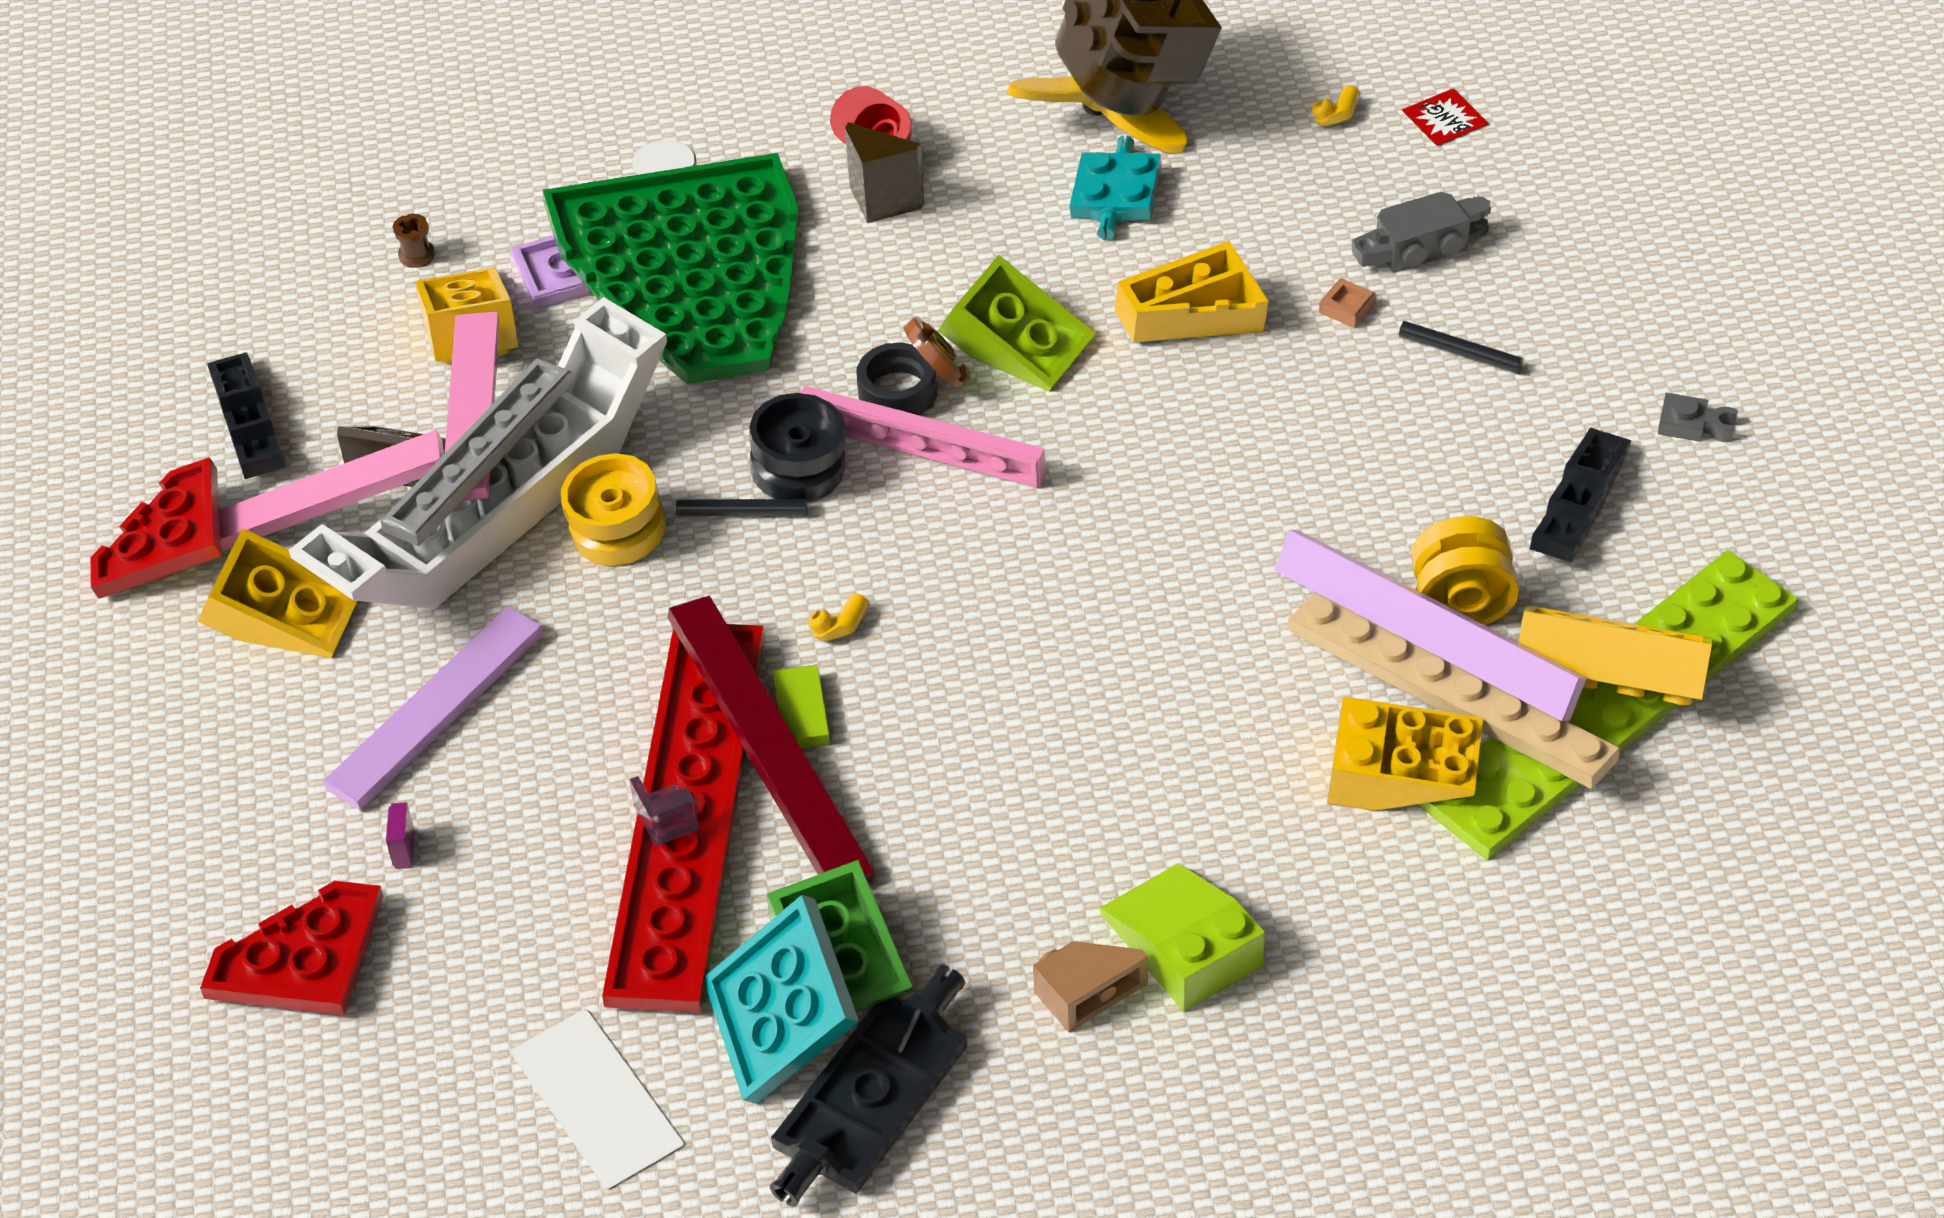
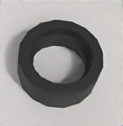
(897, 358)

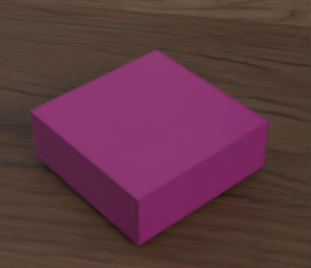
(400, 835)

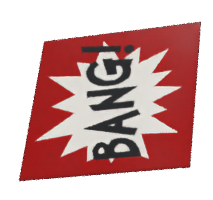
(1445, 116)

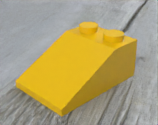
(461, 294)
(275, 600)

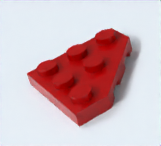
(165, 535)
(301, 954)

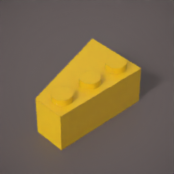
(1192, 298)

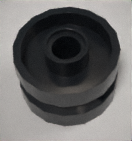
(797, 447)

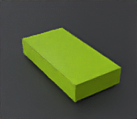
(802, 704)

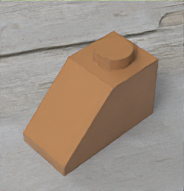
(1087, 979)

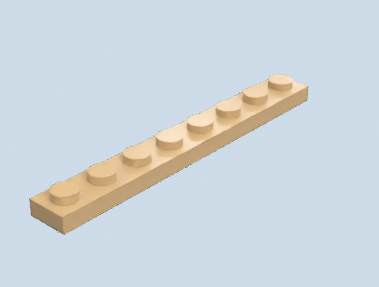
(1454, 690)

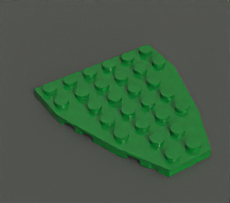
(690, 254)

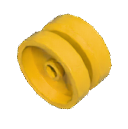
(613, 509)
(1467, 567)

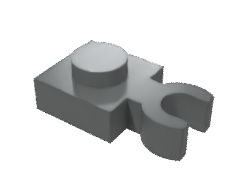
(1689, 418)

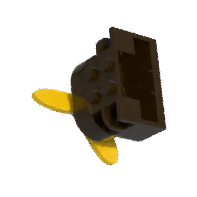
(1125, 61)

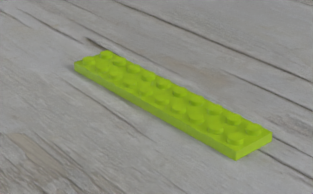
(1514, 791)

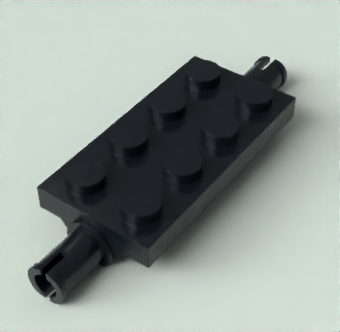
(870, 1090)

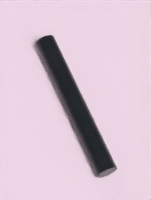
(1461, 347)
(741, 507)

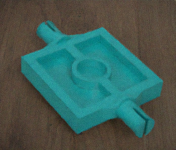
(1115, 186)

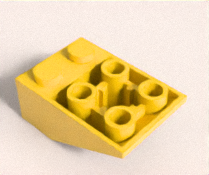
(1402, 755)

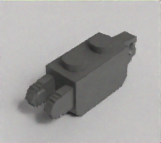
(1422, 231)

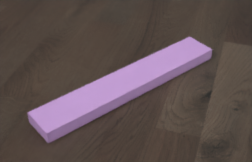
(433, 708)

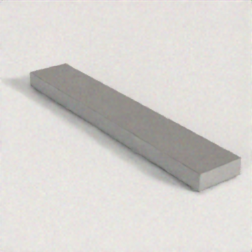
(476, 452)

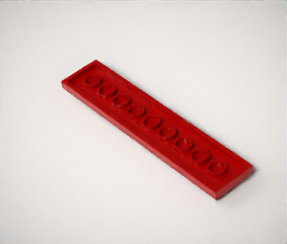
(676, 888)

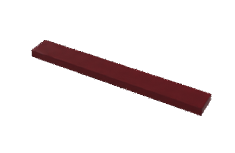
(766, 737)

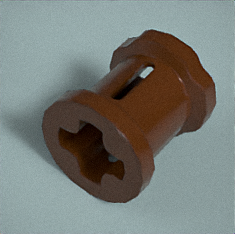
(412, 233)

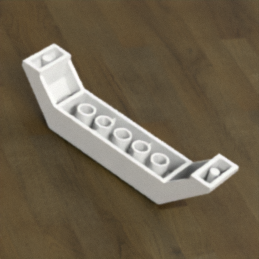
(611, 368)

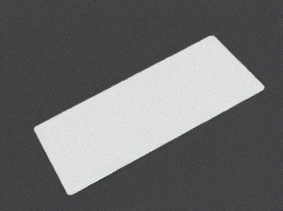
(596, 1098)

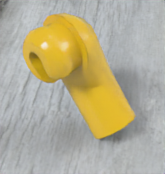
(1330, 114)
(832, 627)

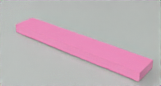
(472, 379)
(938, 440)
(331, 489)

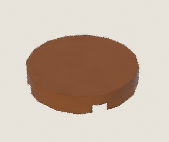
(936, 352)

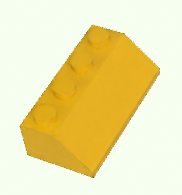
(1621, 653)

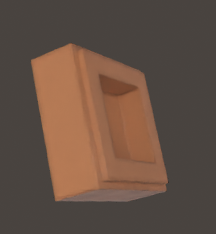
(1347, 302)

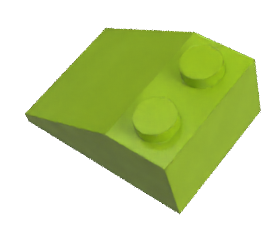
(1016, 327)
(1191, 933)

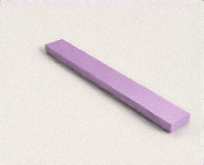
(1431, 625)

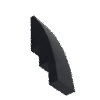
(246, 415)
(1580, 494)

